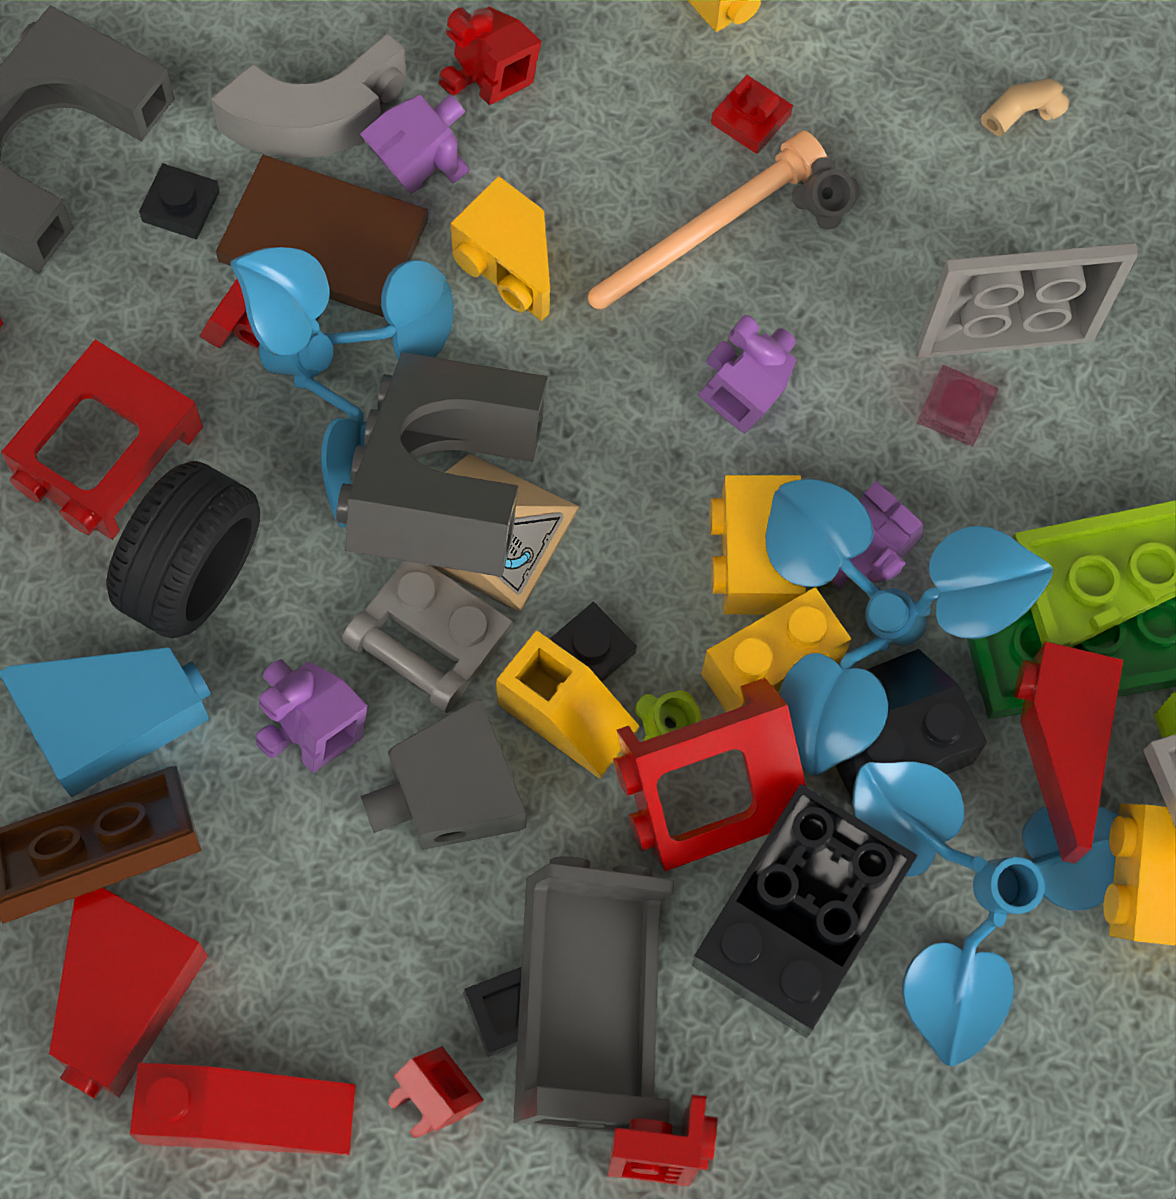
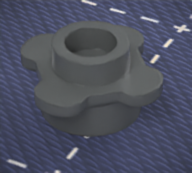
(842, 189)

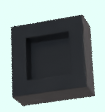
(179, 201)
(595, 641)
(496, 1010)

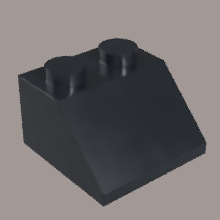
(924, 721)

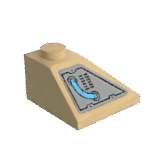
(538, 530)

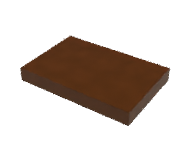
(342, 225)
(94, 843)

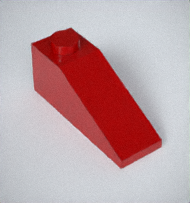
(1068, 734)
(240, 1110)

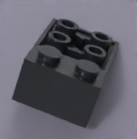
(803, 910)

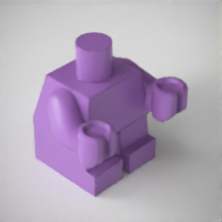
(418, 141)
(752, 382)
(894, 535)
(313, 711)

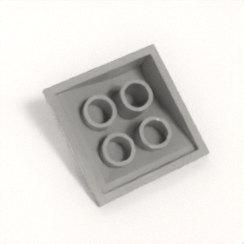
(1024, 299)

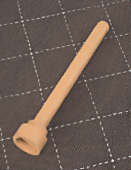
(791, 166)

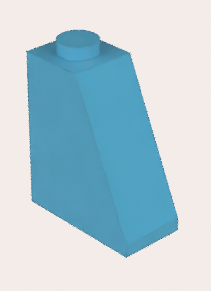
(106, 709)

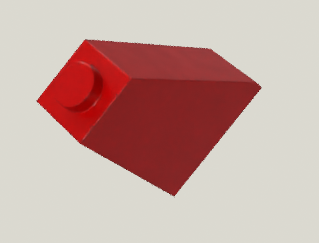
(117, 990)

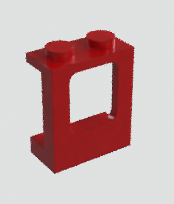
(130, 392)
(771, 762)

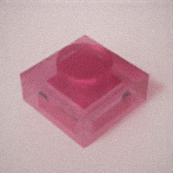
(957, 405)

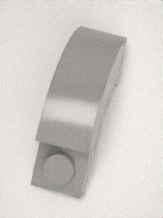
(313, 117)

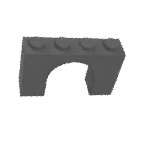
(67, 67)
(431, 515)

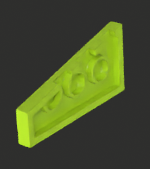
(1103, 570)

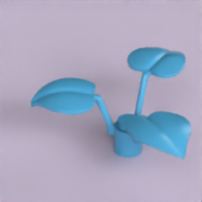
(284, 297)
(980, 589)
(949, 991)

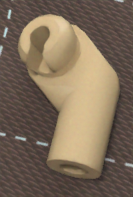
(1041, 94)

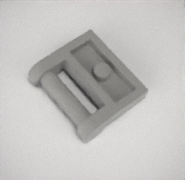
(440, 616)

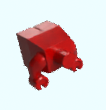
(493, 53)

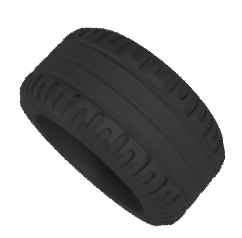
(182, 549)

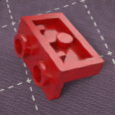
(655, 1155)

